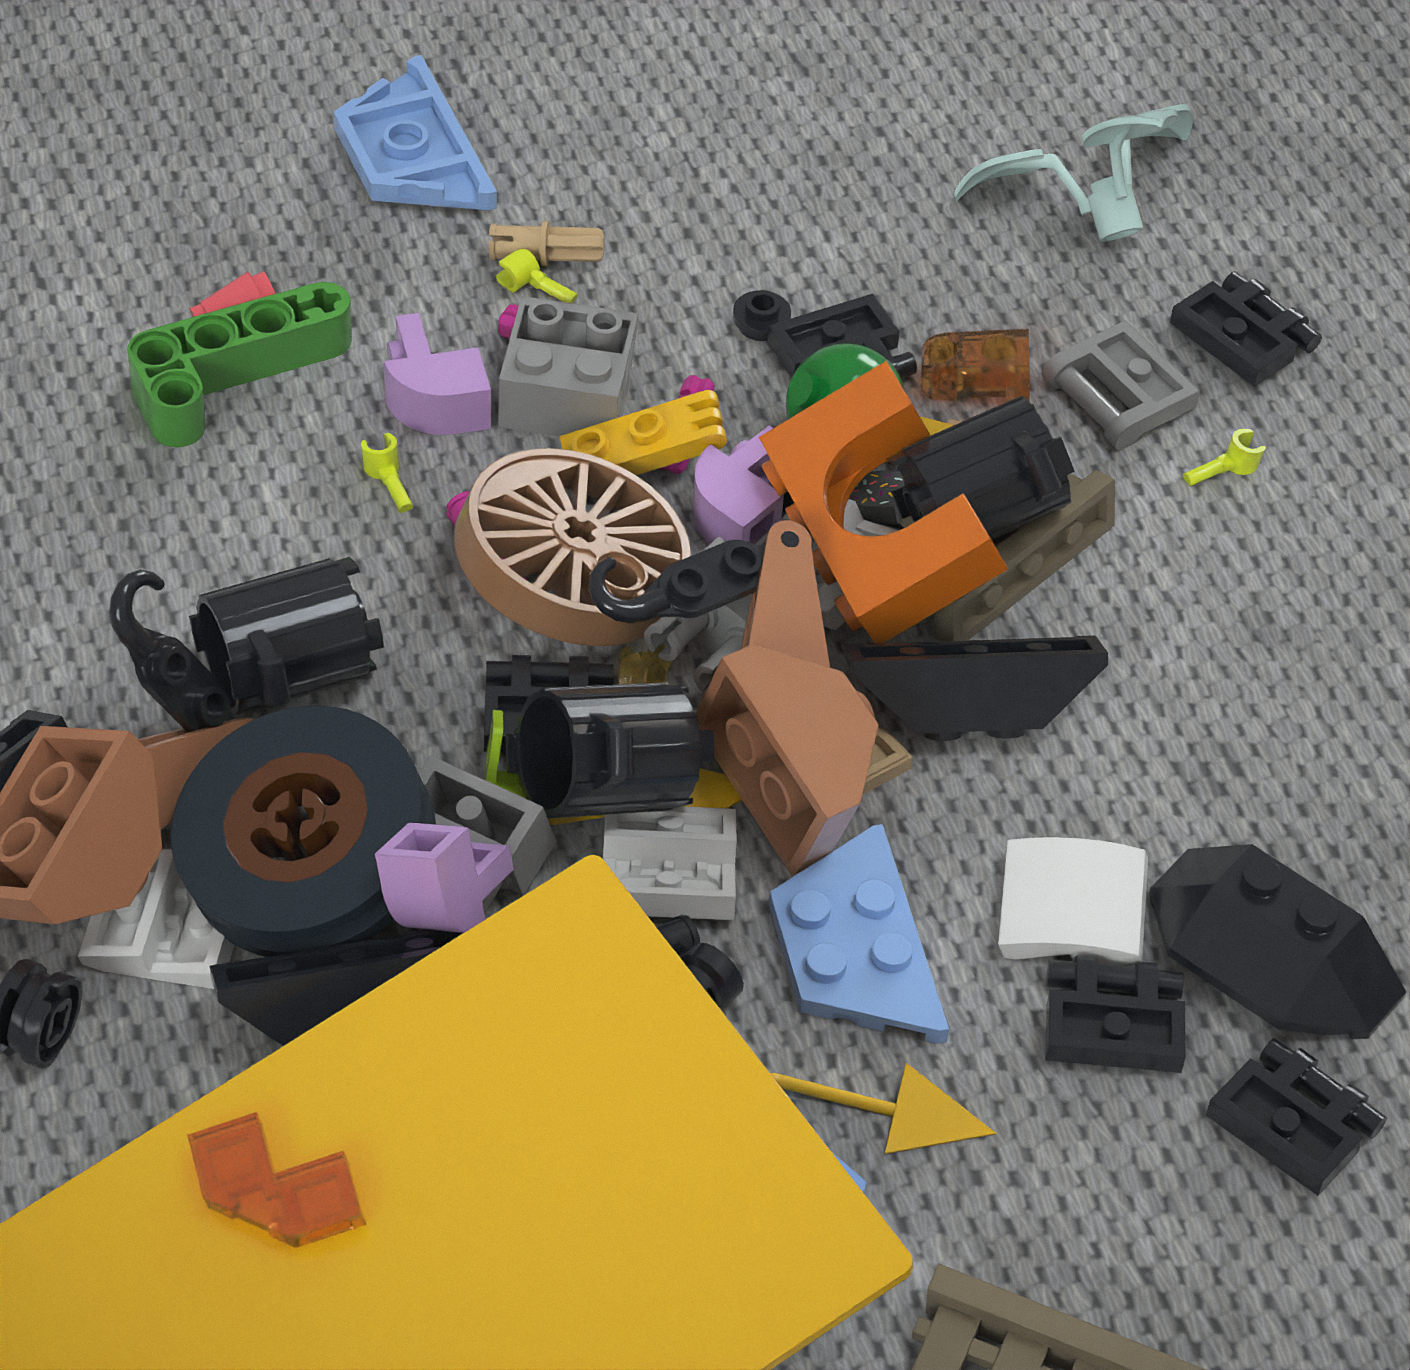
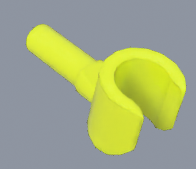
(523, 268)
(1237, 459)
(385, 466)

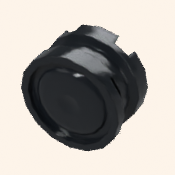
(37, 1012)

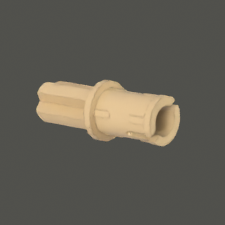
(548, 242)

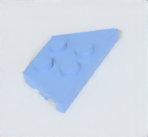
(412, 144)
(856, 941)

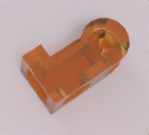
(976, 365)

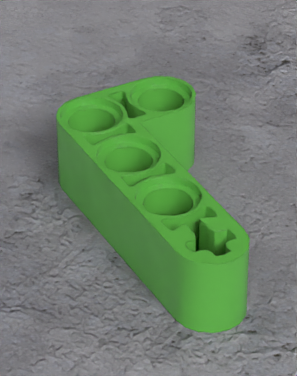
(229, 348)

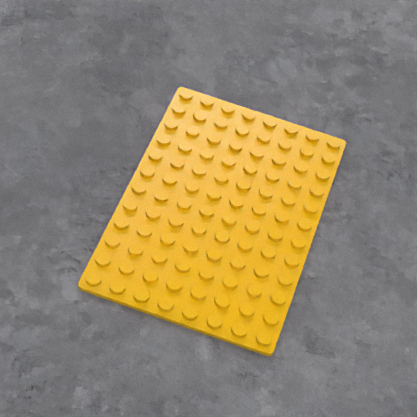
(546, 1168)

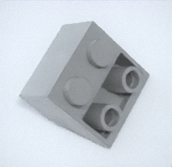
(565, 367)

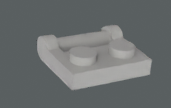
(1132, 372)

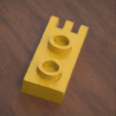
(654, 435)

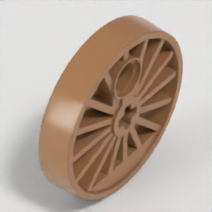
(526, 517)

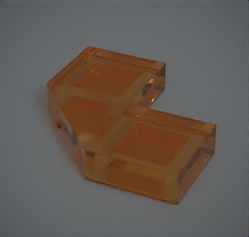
(291, 1204)

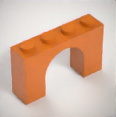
(889, 577)

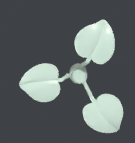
(1112, 197)

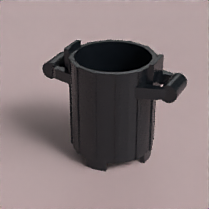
(998, 461)
(286, 634)
(608, 749)

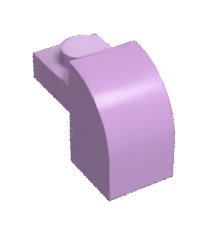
(435, 391)
(734, 493)
(439, 877)

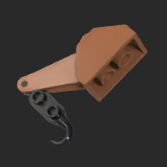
(779, 715)
(92, 802)

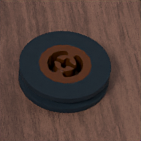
(246, 811)

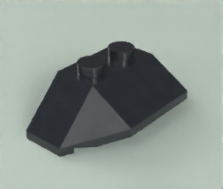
(978, 683)
(1274, 942)
(303, 988)

